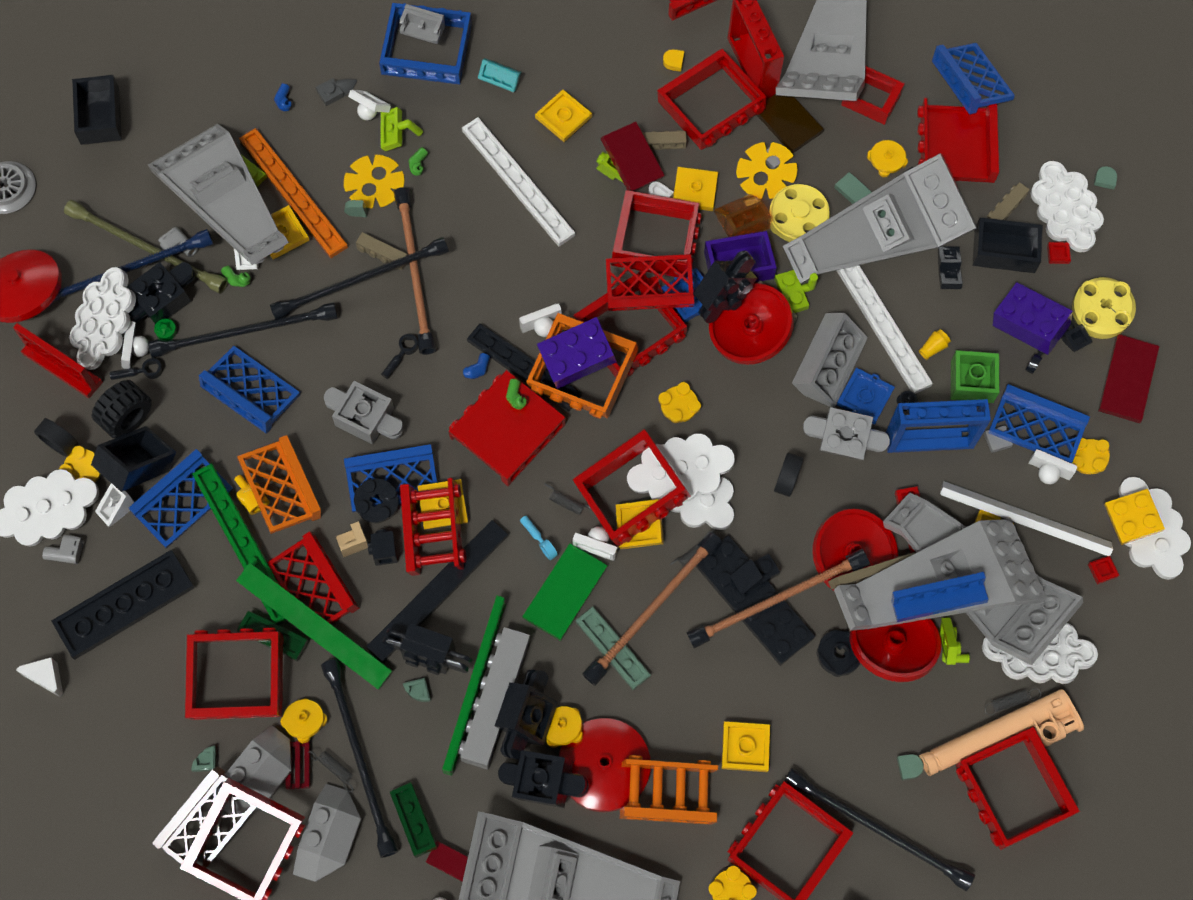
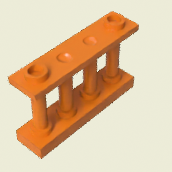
(656, 811)

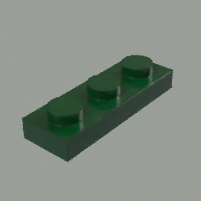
(292, 643)
(413, 820)

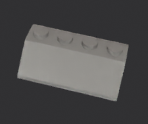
(830, 359)

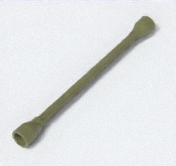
(77, 211)

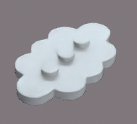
(1067, 206)
(102, 318)
(693, 461)
(46, 507)
(709, 508)
(1162, 549)
(1057, 662)

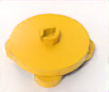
(887, 157)
(679, 403)
(1092, 456)
(79, 464)
(303, 719)
(565, 727)
(732, 886)

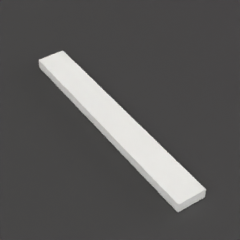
(518, 182)
(885, 329)
(1026, 518)

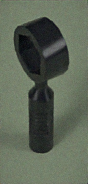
(398, 358)
(1034, 362)
(133, 371)

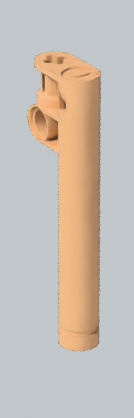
(1045, 713)

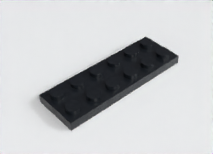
(122, 604)
(775, 627)

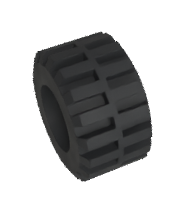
(121, 408)

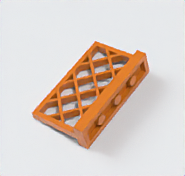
(298, 482)

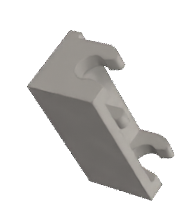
(422, 24)

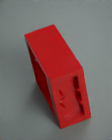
(883, 83)

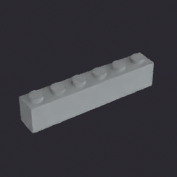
(504, 668)

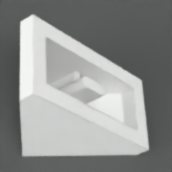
(114, 505)
(44, 674)

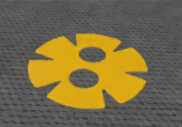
(758, 155)
(383, 186)

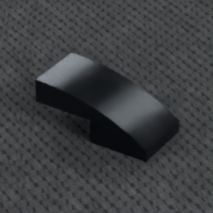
(949, 267)
(1076, 336)

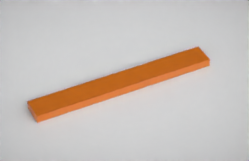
(293, 193)

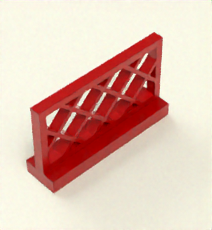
(654, 300)
(57, 363)
(325, 568)

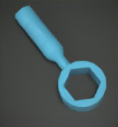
(545, 545)

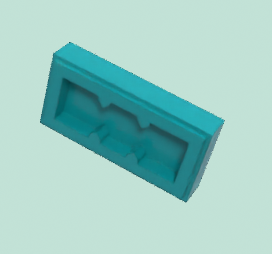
(499, 75)

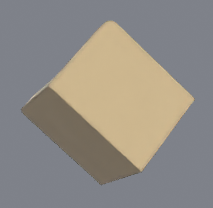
(352, 541)

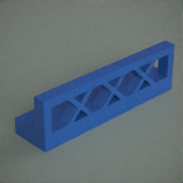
(939, 597)

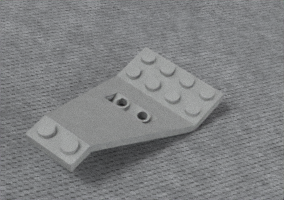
(829, 53)
(220, 189)

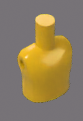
(246, 496)

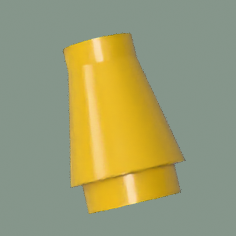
(936, 342)

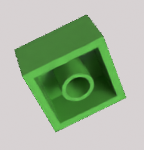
(974, 376)

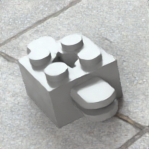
(367, 405)
(846, 433)

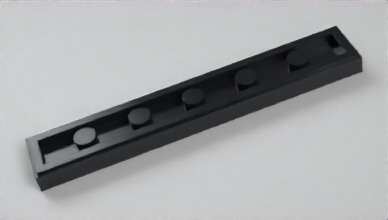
(513, 359)

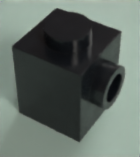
(383, 547)

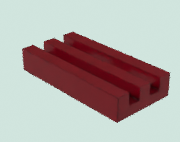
(297, 745)

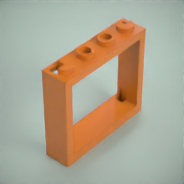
(616, 342)

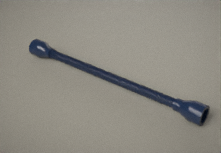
(199, 240)

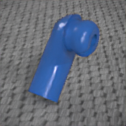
(281, 99)
(478, 369)

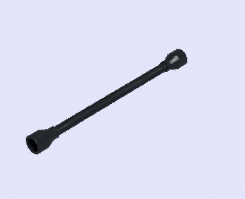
(283, 308)
(161, 347)
(385, 842)
(959, 876)

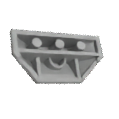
(261, 766)
(327, 834)

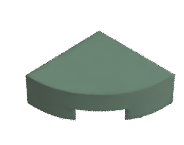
(417, 690)
(205, 760)

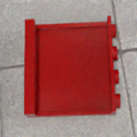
(962, 138)
(503, 435)

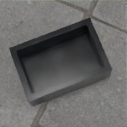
(96, 109)
(1007, 245)
(133, 458)

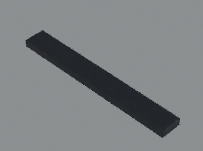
(440, 587)

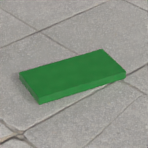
(565, 592)

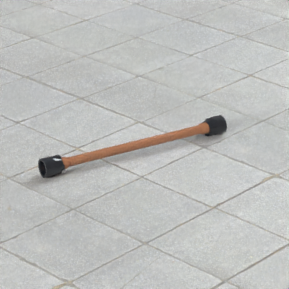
(425, 339)
(707, 546)
(854, 562)

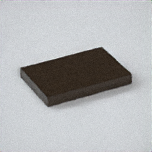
(789, 122)

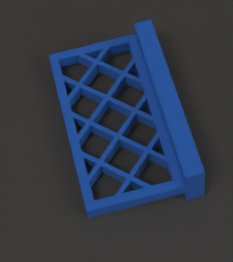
(959, 80)
(234, 398)
(1040, 408)
(390, 459)
(164, 488)

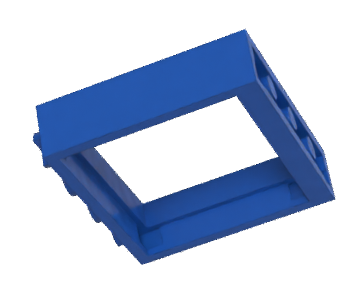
(425, 70)
(937, 414)

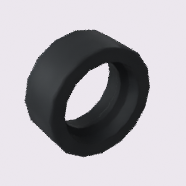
(55, 437)
(788, 474)

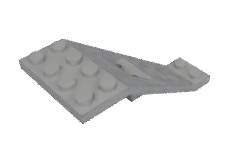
(918, 205)
(981, 547)
(1015, 629)
(523, 863)

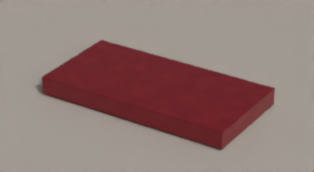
(1128, 378)

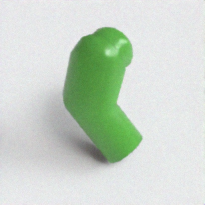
(415, 163)
(235, 280)
(513, 396)

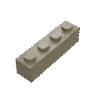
(666, 140)
(1009, 203)
(379, 249)

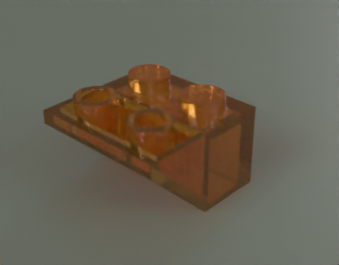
(744, 216)

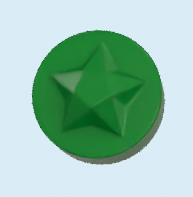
(165, 329)

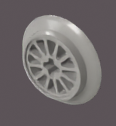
(24, 192)

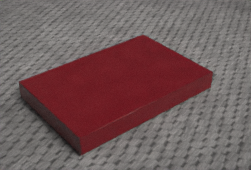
(632, 157)

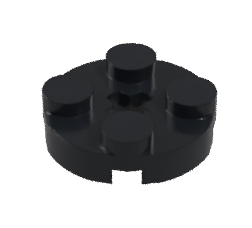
(369, 490)
(826, 654)

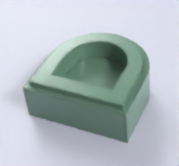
(1106, 178)
(355, 208)
(909, 766)

